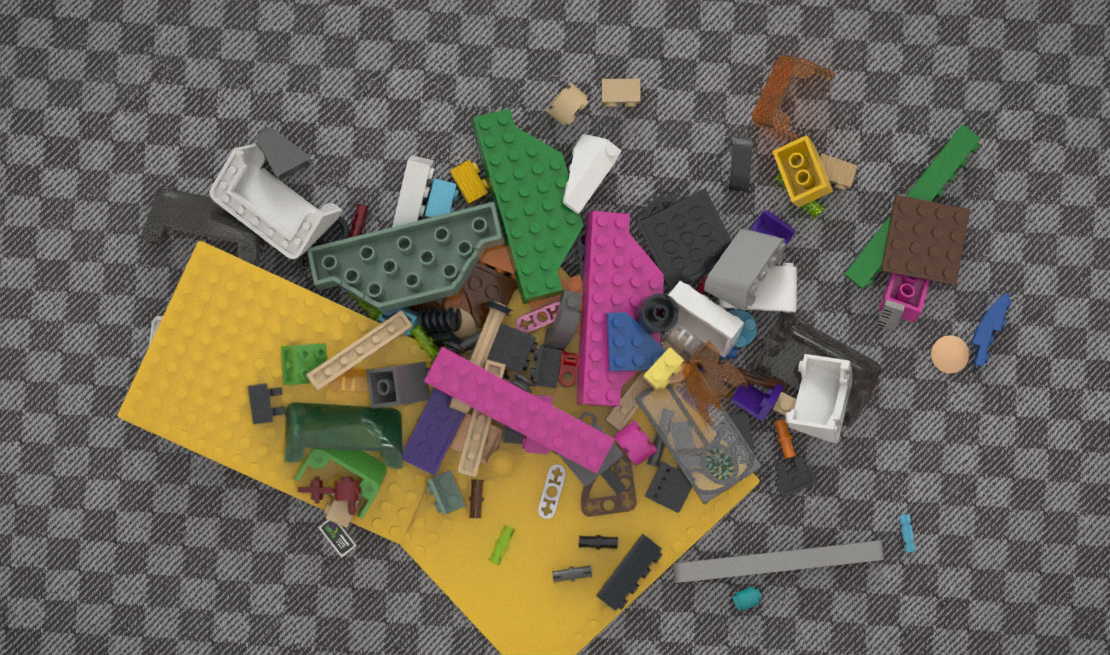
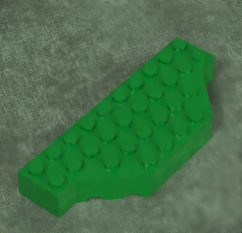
(529, 191)

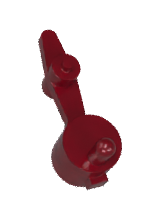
(344, 490)

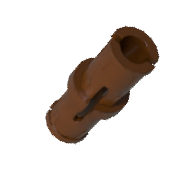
(476, 498)

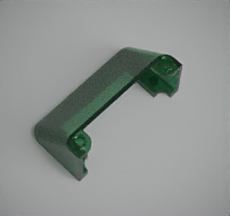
(343, 429)

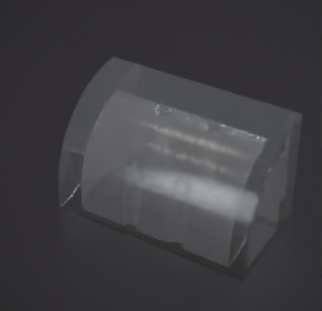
(681, 341)

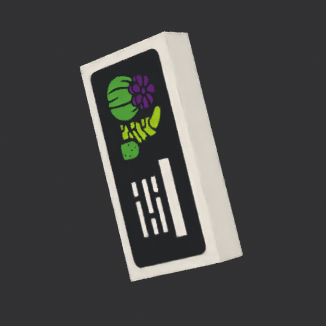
(337, 537)

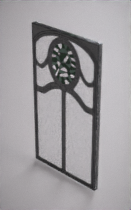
(707, 458)

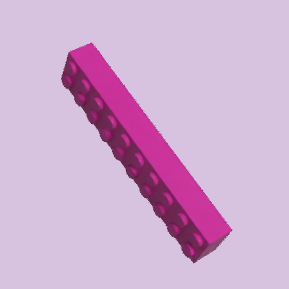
(519, 410)

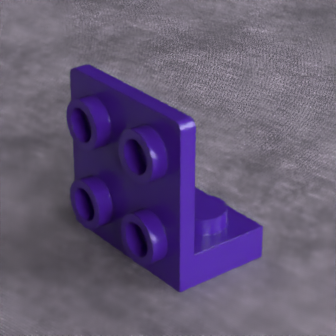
(755, 401)

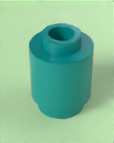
(747, 598)

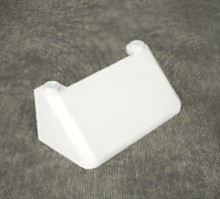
(269, 204)

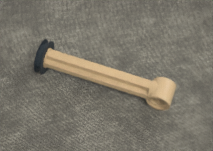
(484, 344)

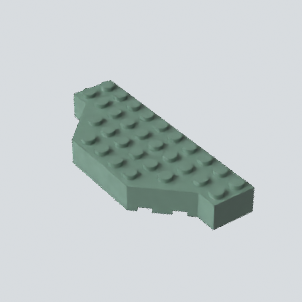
(409, 260)

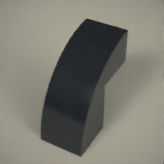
(740, 163)

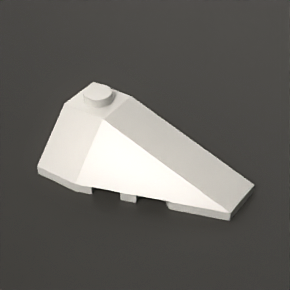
(589, 166)

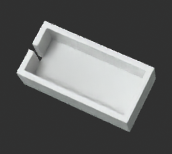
(706, 318)

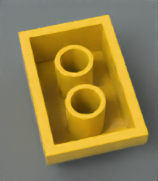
(802, 171)

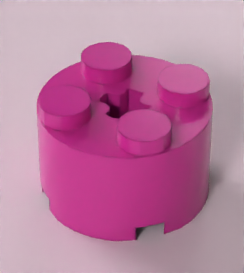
(635, 443)

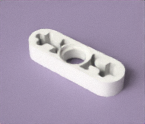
(544, 494)

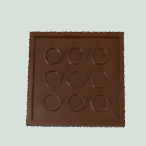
(925, 239)

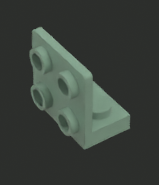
(446, 493)

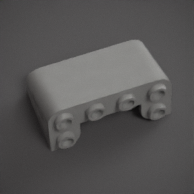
(743, 266)

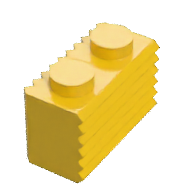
(469, 182)

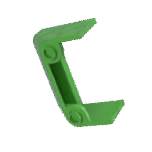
(356, 461)

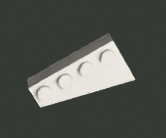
(414, 190)

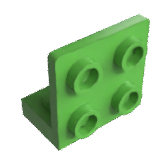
(300, 360)

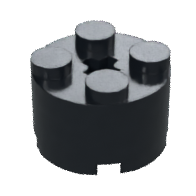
(665, 319)

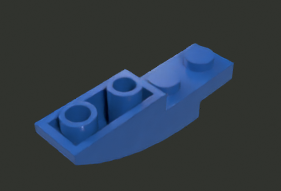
(991, 321)

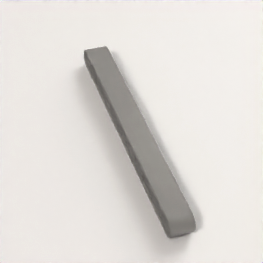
(778, 561)

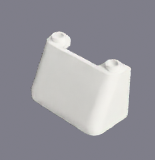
(775, 292)
(821, 397)

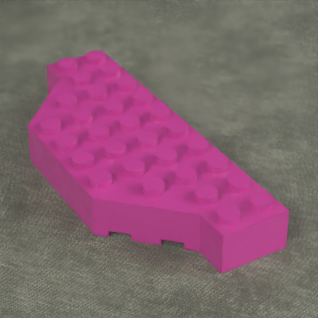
(613, 282)

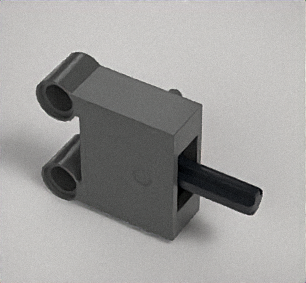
(587, 476)

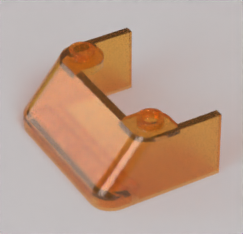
(767, 110)

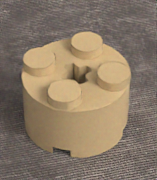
(567, 103)

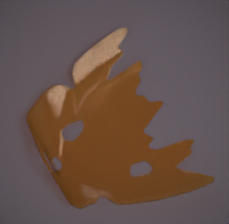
(710, 385)

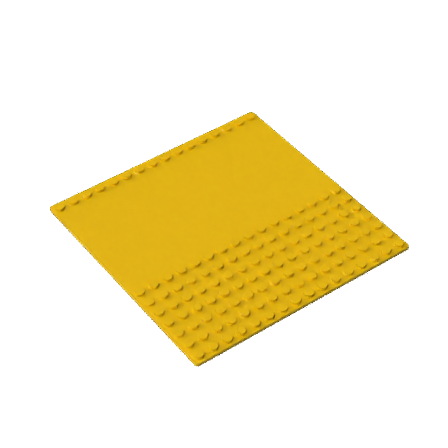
(518, 601)

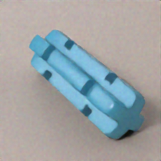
(907, 533)

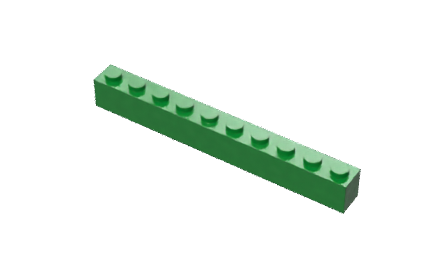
(926, 188)

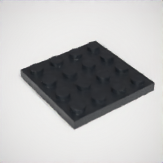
(686, 238)

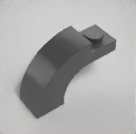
(566, 321)

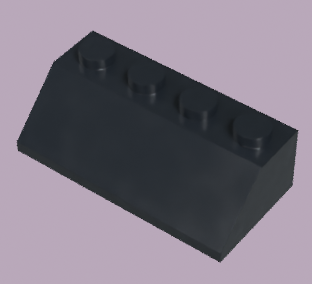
(629, 572)

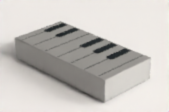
(890, 315)

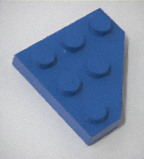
(629, 344)

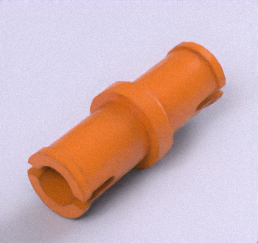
(785, 438)

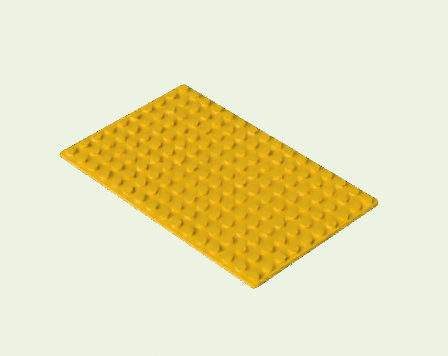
(228, 335)

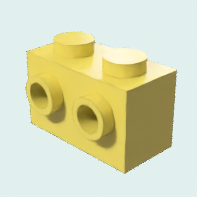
(667, 364)

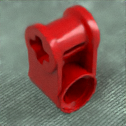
(568, 366)

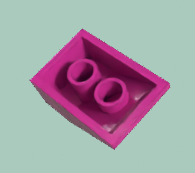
(908, 292)

